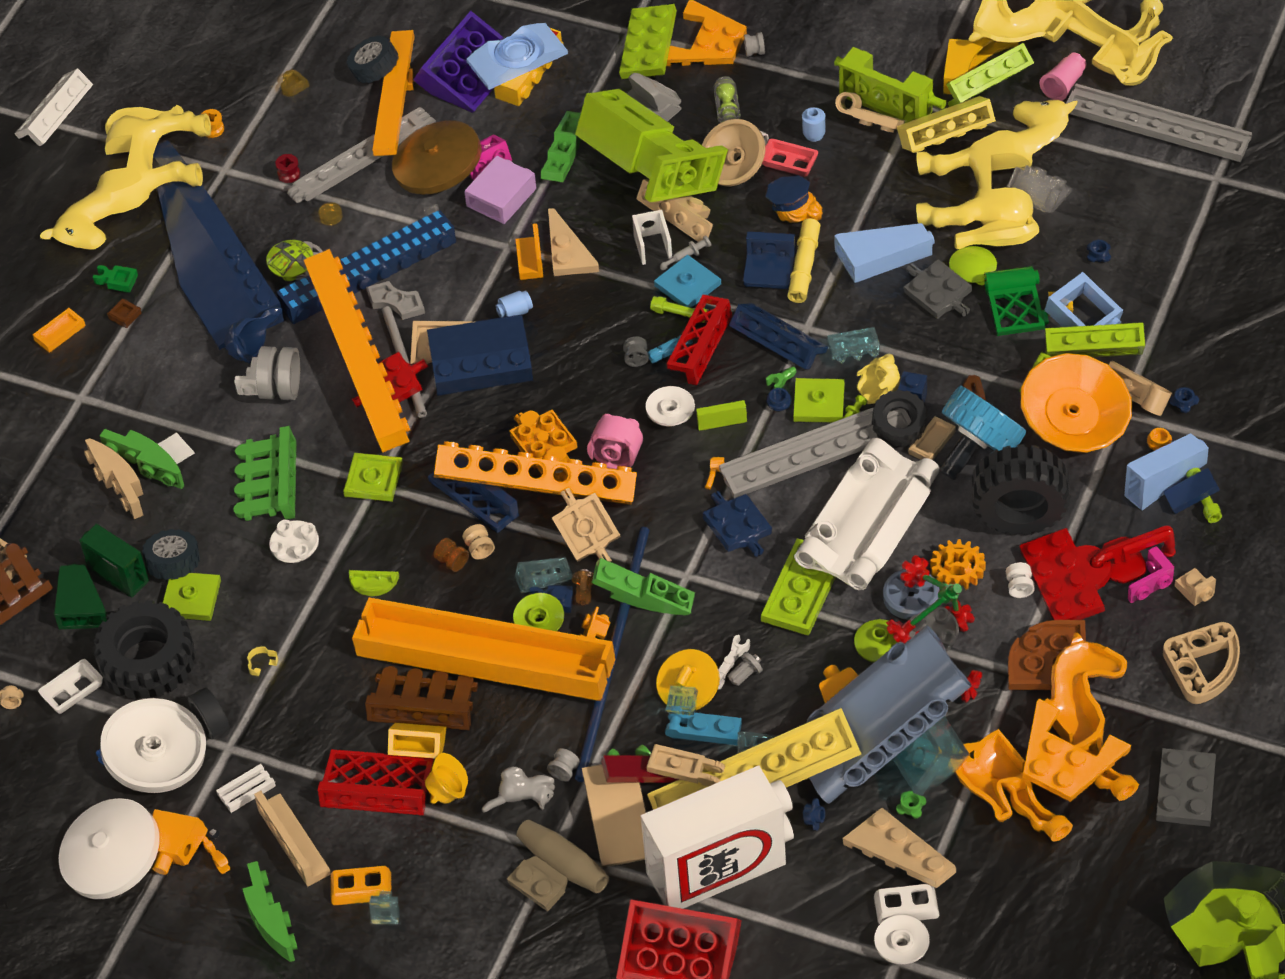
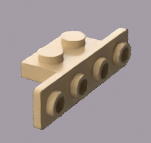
(683, 212)

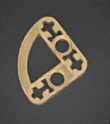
(1188, 652)

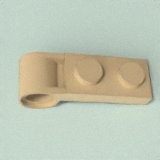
(866, 117)
(1143, 391)

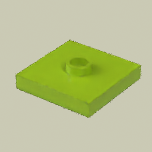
(818, 400)
(373, 477)
(193, 595)

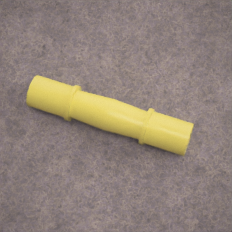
(804, 259)

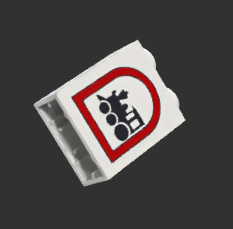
(716, 838)

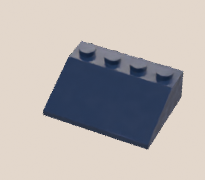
(480, 355)

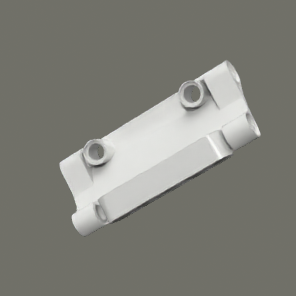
(867, 514)

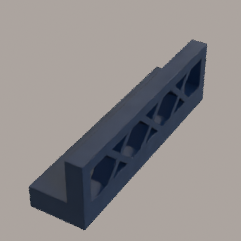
(777, 335)
(493, 495)

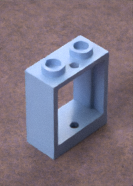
(1081, 284)

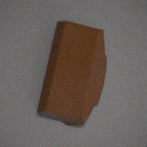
(974, 384)

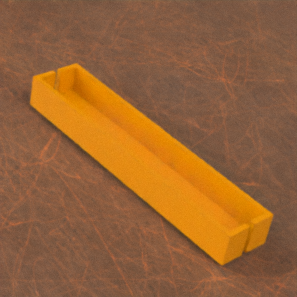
(484, 648)

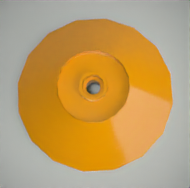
(1078, 385)

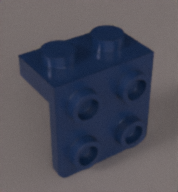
(769, 259)

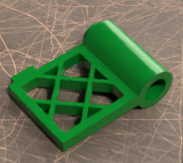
(1012, 285)

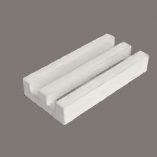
(243, 786)

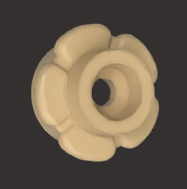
(11, 697)

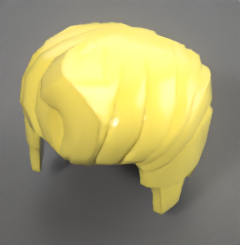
(878, 378)

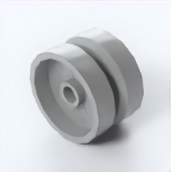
(278, 373)

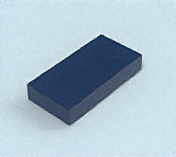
(1191, 490)

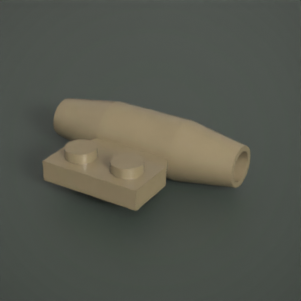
(554, 863)

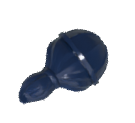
(249, 334)

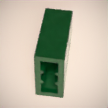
(77, 600)

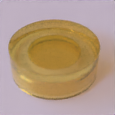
(330, 213)

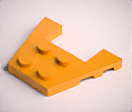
(716, 40)
(1061, 765)

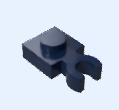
(562, 593)

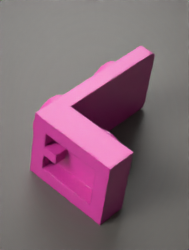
(1160, 576)

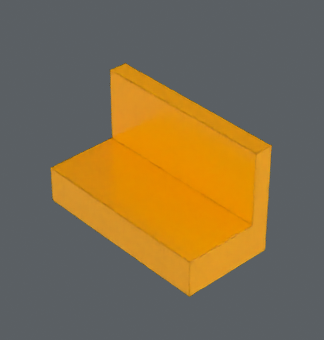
(529, 256)

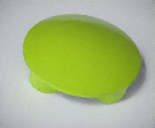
(972, 263)

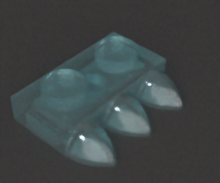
(853, 344)

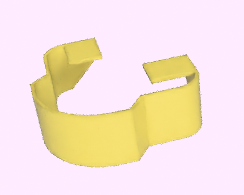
(257, 650)

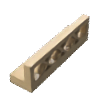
(292, 838)

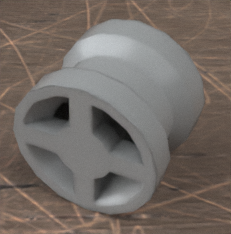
(754, 44)
(563, 764)

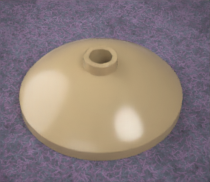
(740, 139)

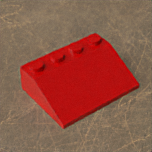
(677, 943)

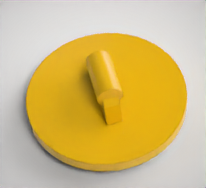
(689, 669)

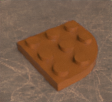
(1036, 651)

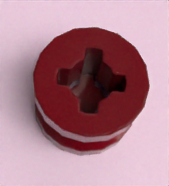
(287, 168)

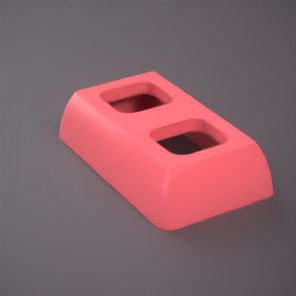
(792, 153)

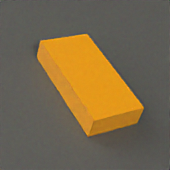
(59, 330)

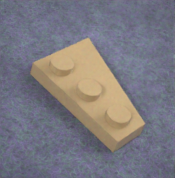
(420, 344)

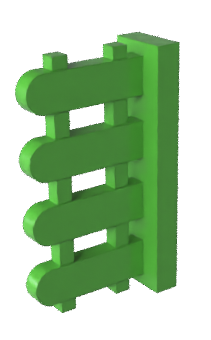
(283, 484)

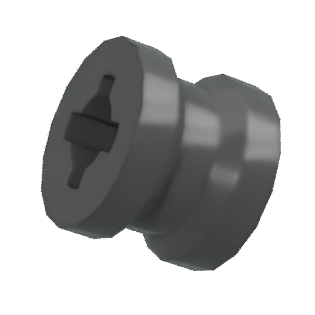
(635, 351)

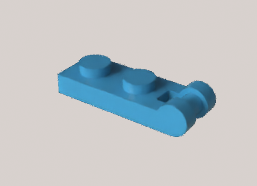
(704, 728)

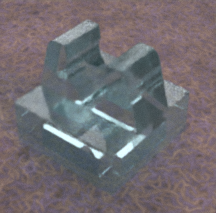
(682, 700)
(384, 908)

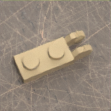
(683, 765)

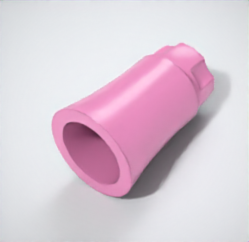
(1062, 77)

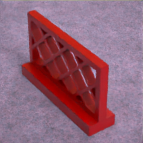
(374, 796)

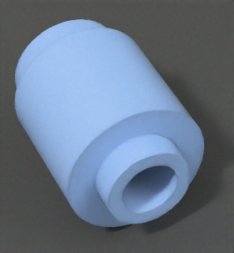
(813, 124)
(514, 304)

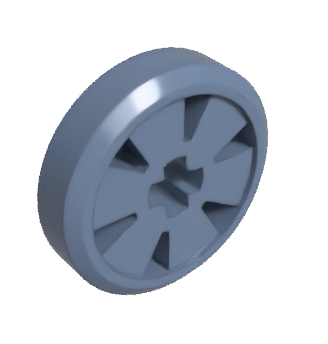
(904, 606)

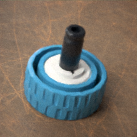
(980, 426)

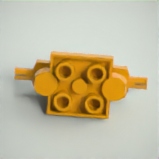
(543, 437)

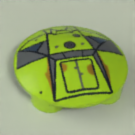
(287, 259)

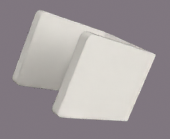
(658, 227)

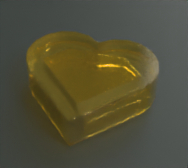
(293, 83)

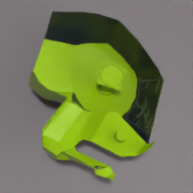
(1231, 910)

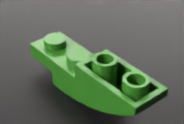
(150, 457)
(643, 592)
(268, 915)

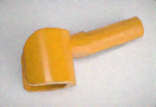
(714, 467)

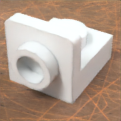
(247, 384)

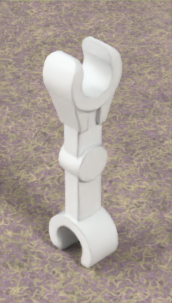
(729, 661)

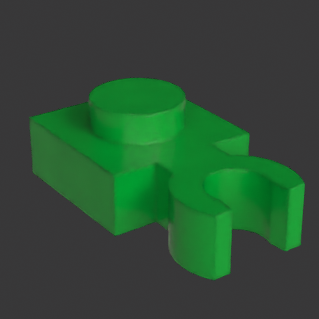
(117, 279)

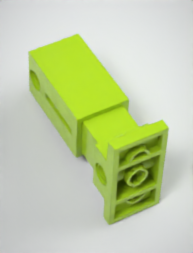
(646, 144)

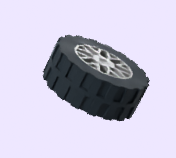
(372, 59)
(171, 554)

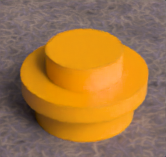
(1158, 438)

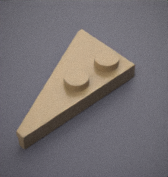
(568, 252)

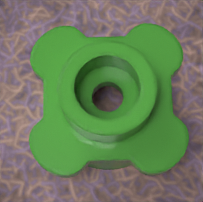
(911, 798)

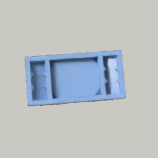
(516, 55)

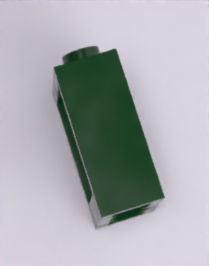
(114, 560)

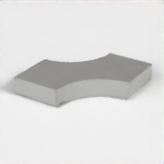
(402, 302)

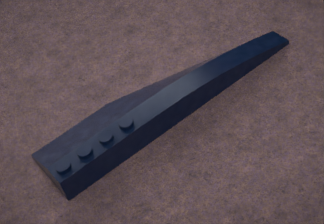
(209, 256)

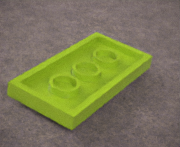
(648, 41)
(797, 596)

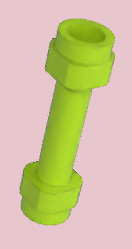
(660, 304)
(1211, 510)

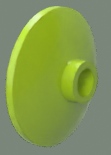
(539, 606)
(867, 642)

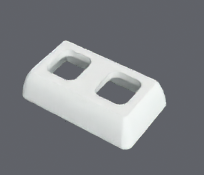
(65, 683)
(908, 908)

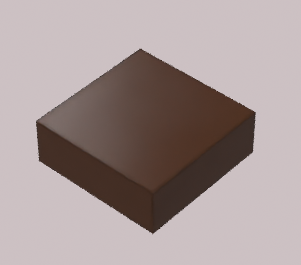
(124, 313)

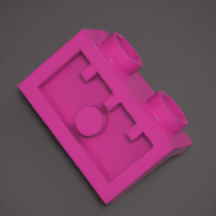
(491, 147)

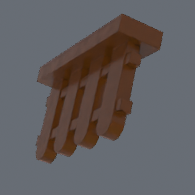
(34, 586)
(428, 710)

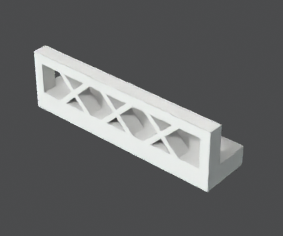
(55, 107)

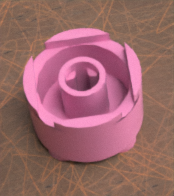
(615, 441)

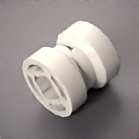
(1019, 580)

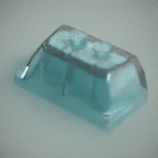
(931, 757)

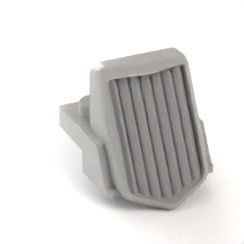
(654, 96)

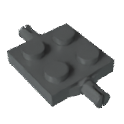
(938, 289)

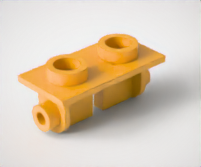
(595, 625)

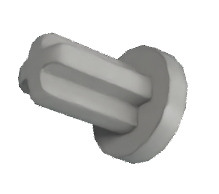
(745, 668)

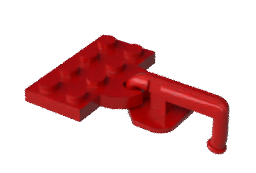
(1073, 574)

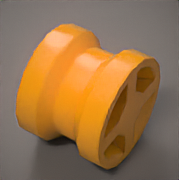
(217, 126)

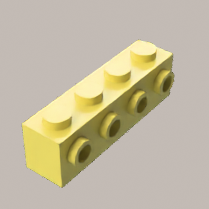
(946, 124)

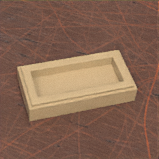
(933, 439)

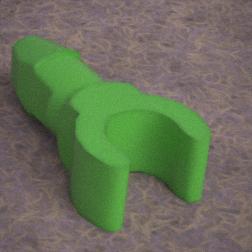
(781, 378)

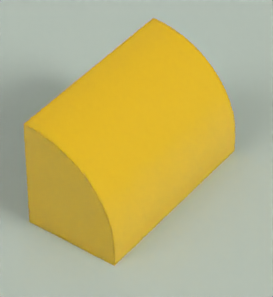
(416, 740)

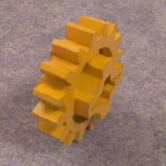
(957, 564)

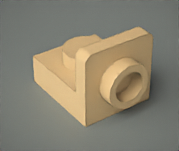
(1196, 586)

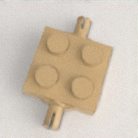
(585, 526)

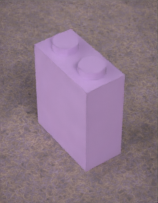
(500, 189)

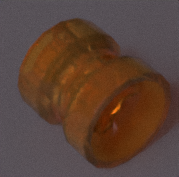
(449, 553)

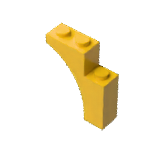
(967, 55)

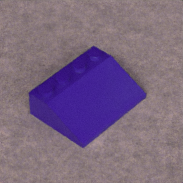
(447, 70)

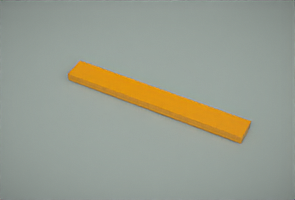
(393, 96)

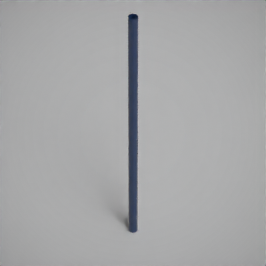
(616, 639)

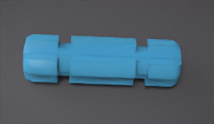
(665, 350)

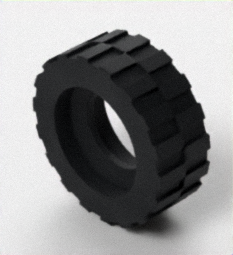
(906, 401)

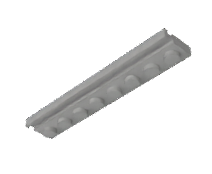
(1159, 122)
(804, 452)

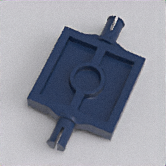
(737, 523)

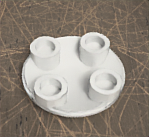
(293, 541)

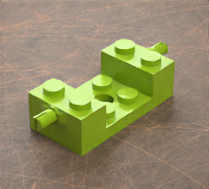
(899, 99)

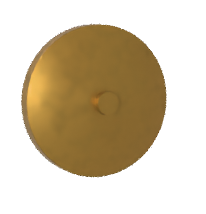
(436, 157)

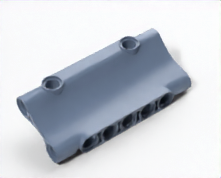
(885, 702)

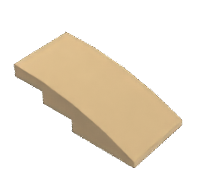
(615, 817)

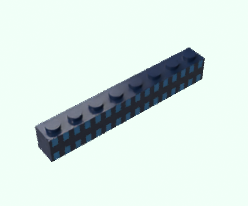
(373, 263)

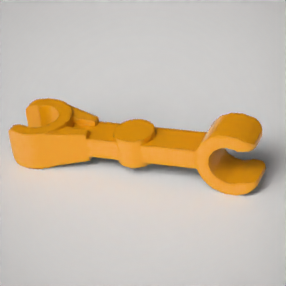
(219, 859)

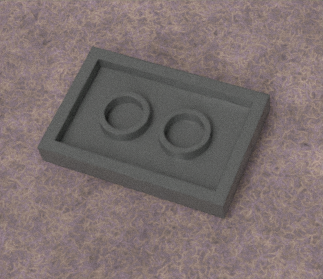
(1186, 787)

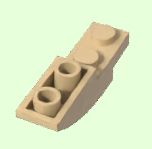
(116, 474)

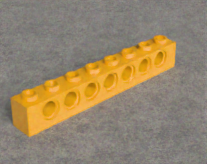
(446, 469)

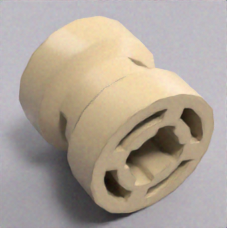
(478, 541)

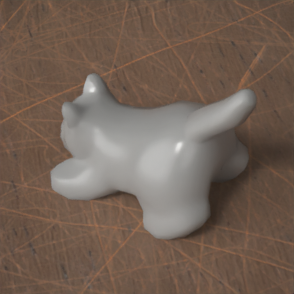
(517, 787)

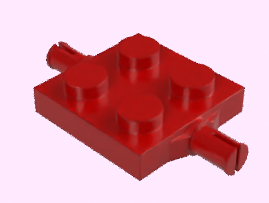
(401, 376)

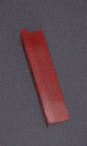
(707, 342)

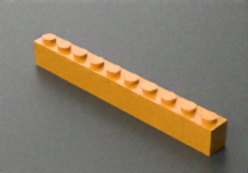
(358, 354)

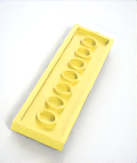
(784, 758)

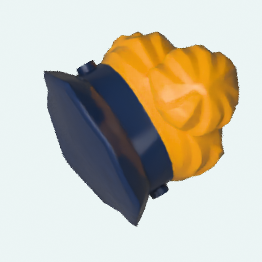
(793, 200)

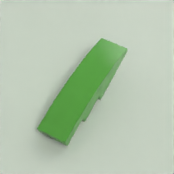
(563, 149)

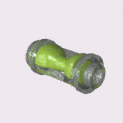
(726, 91)

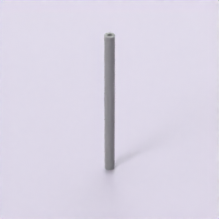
(399, 347)

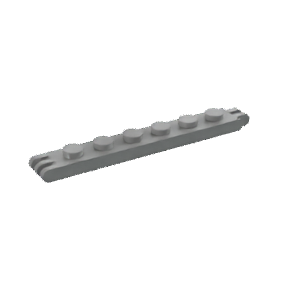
(352, 160)

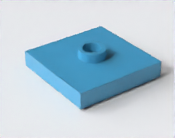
(687, 282)

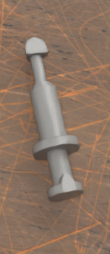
(690, 250)

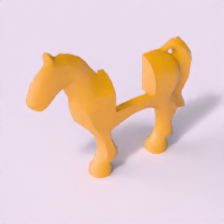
(1079, 723)

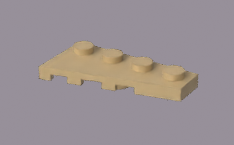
(900, 847)

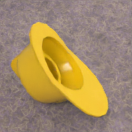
(446, 780)

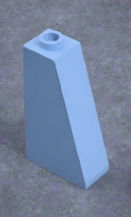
(882, 249)
(1163, 469)

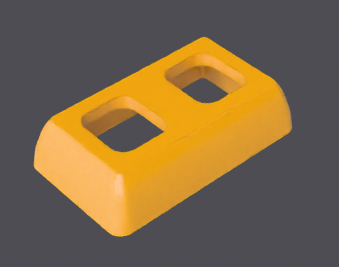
(359, 892)

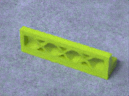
(989, 74)
(1096, 340)

